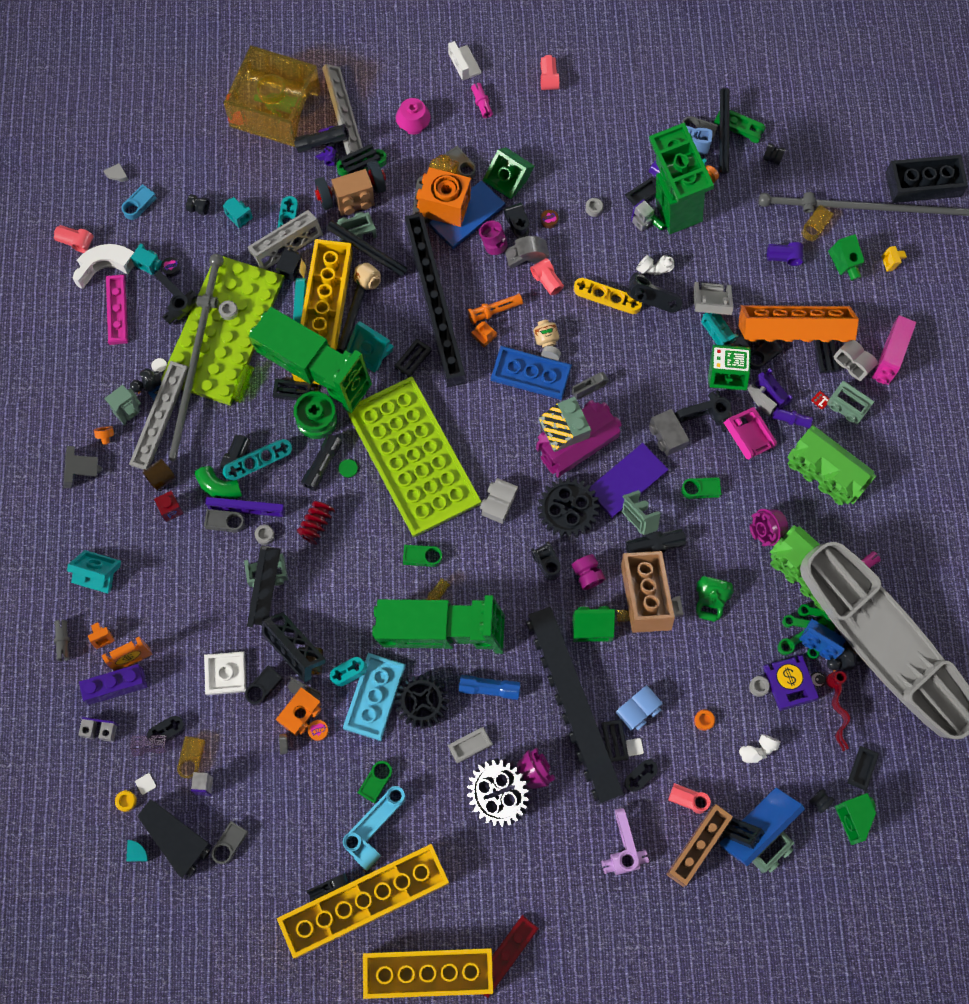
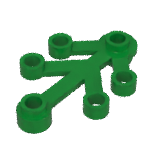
(791, 643)

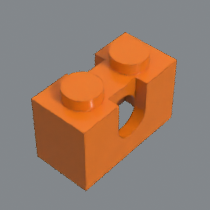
(304, 701)

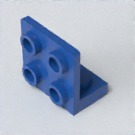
(823, 640)

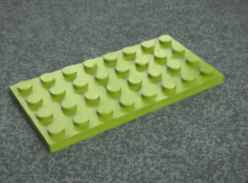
(226, 342)
(413, 457)

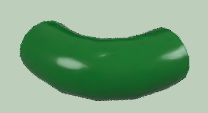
(214, 486)

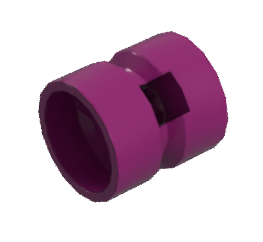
(493, 237)
(589, 573)

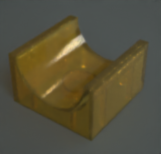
(270, 95)

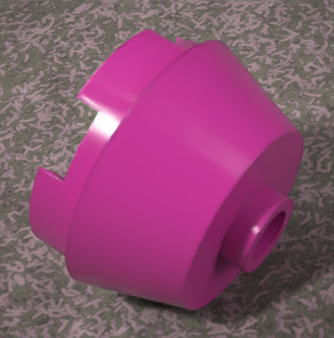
(413, 116)

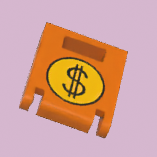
(127, 655)

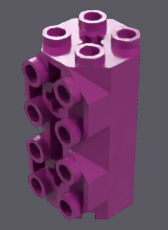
(603, 431)

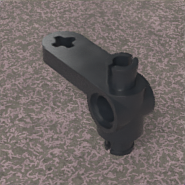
(643, 291)
(179, 298)
(708, 408)

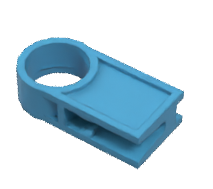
(140, 198)

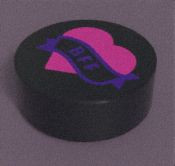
(170, 266)

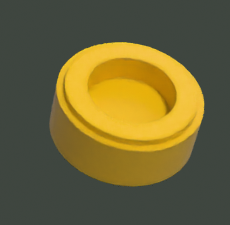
(125, 801)

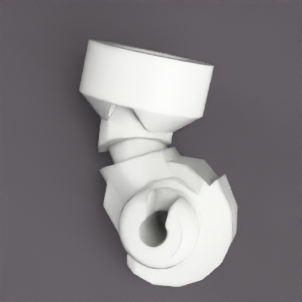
(662, 266)
(754, 755)

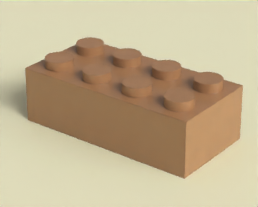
(647, 592)

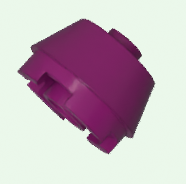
(768, 526)
(536, 769)

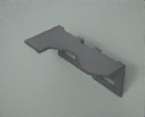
(294, 687)

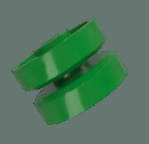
(315, 414)

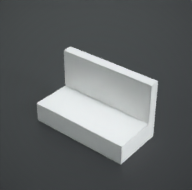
(463, 61)

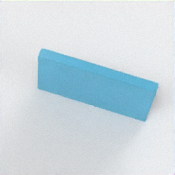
(374, 697)

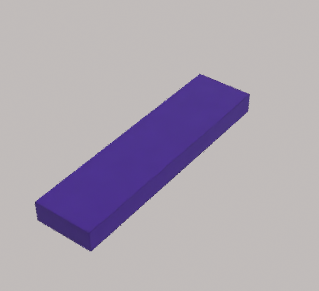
(246, 507)

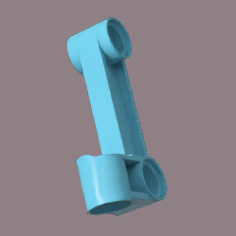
(369, 825)

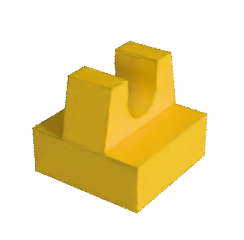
(892, 258)

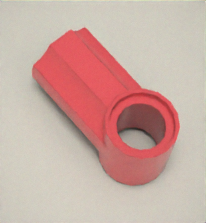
(549, 74)
(79, 240)
(544, 272)
(687, 797)

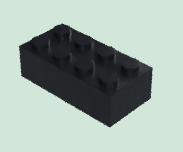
(926, 178)

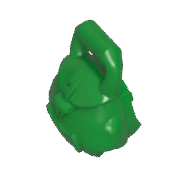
(712, 594)

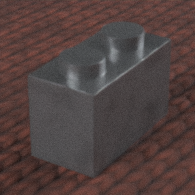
(668, 432)

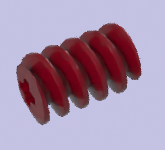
(314, 521)

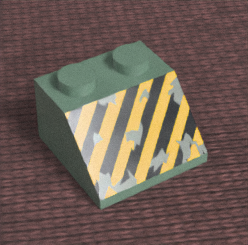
(565, 424)

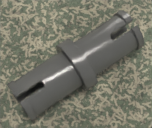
(61, 640)

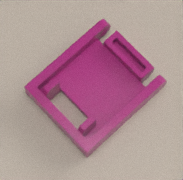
(753, 436)

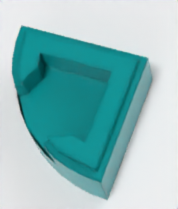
(136, 852)

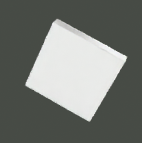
(225, 673)

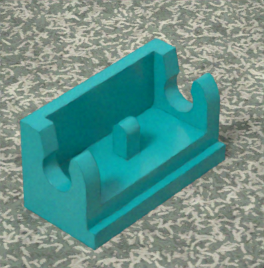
(718, 329)

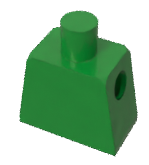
(847, 256)

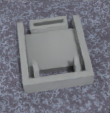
(713, 299)

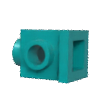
(237, 212)
(146, 260)

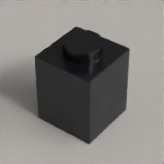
(289, 264)

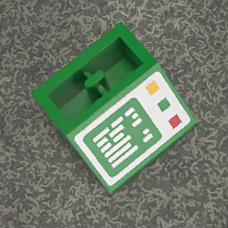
(729, 367)

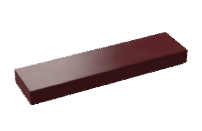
(511, 949)

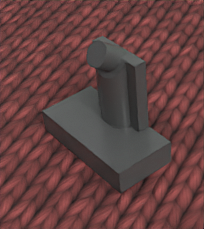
(78, 466)

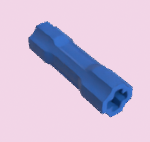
(476, 685)

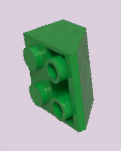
(593, 624)

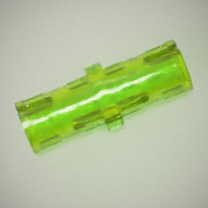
(242, 383)

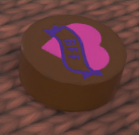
(549, 219)

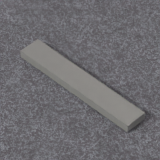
(342, 106)
(159, 416)

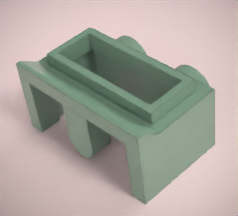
(359, 219)
(123, 403)
(841, 406)
(633, 511)
(280, 578)
(773, 864)

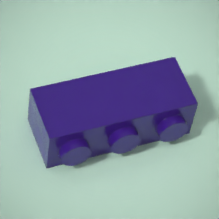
(113, 684)

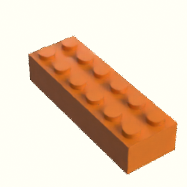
(798, 323)

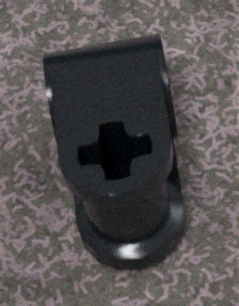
(517, 220)
(544, 558)

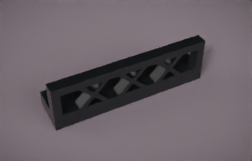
(263, 585)
(286, 645)

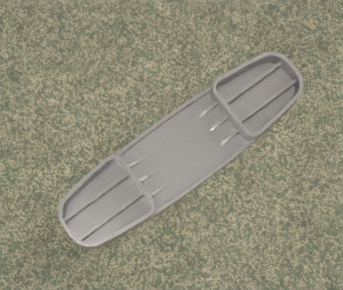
(888, 639)

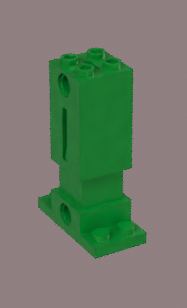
(681, 178)
(311, 358)
(439, 624)

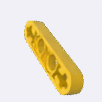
(606, 298)

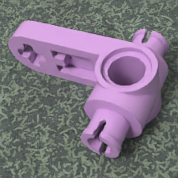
(615, 862)

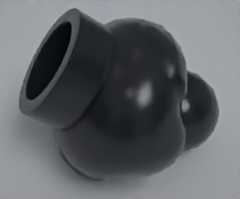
(150, 380)
(845, 661)

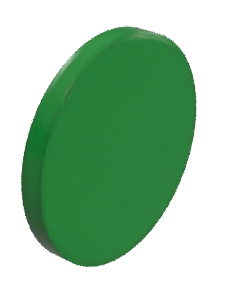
(348, 468)

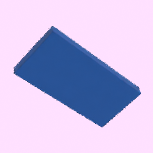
(481, 208)
(531, 372)
(770, 815)

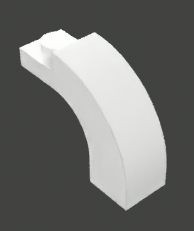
(102, 257)

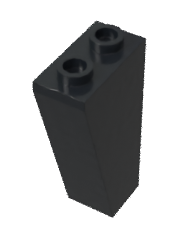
(175, 839)

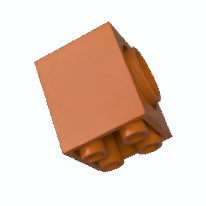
(444, 196)

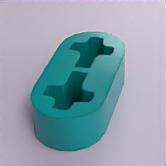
(348, 671)

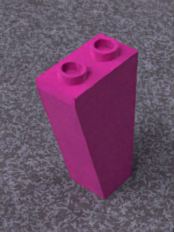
(894, 350)

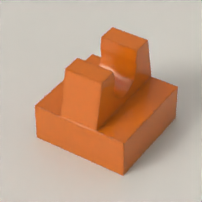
(483, 333)
(100, 636)

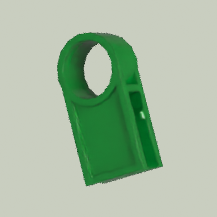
(706, 488)
(415, 555)
(372, 785)

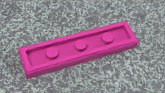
(116, 309)

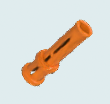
(487, 313)

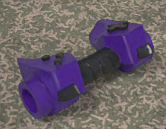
(329, 154)

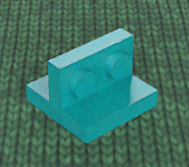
(370, 344)
(93, 571)

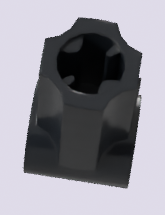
(237, 449)

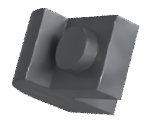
(527, 248)

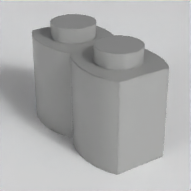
(855, 359)
(499, 500)

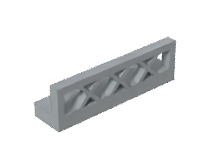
(285, 236)

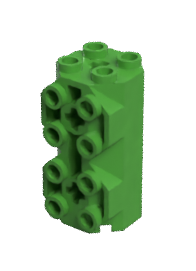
(833, 466)
(788, 556)

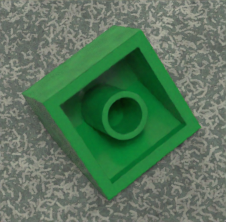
(508, 172)
(857, 817)

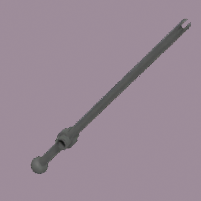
(808, 203)
(207, 302)

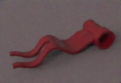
(836, 684)

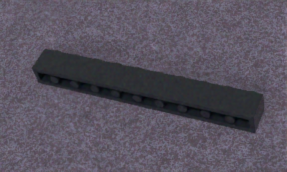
(434, 300)
(575, 706)

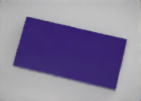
(633, 473)

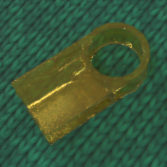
(818, 220)
(191, 751)

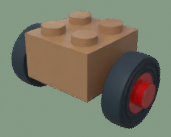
(352, 190)

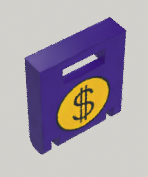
(789, 678)

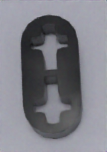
(164, 725)
(637, 772)

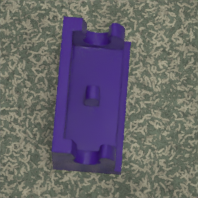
(773, 389)

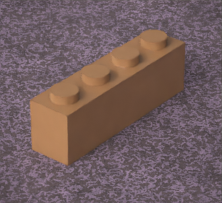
(699, 845)

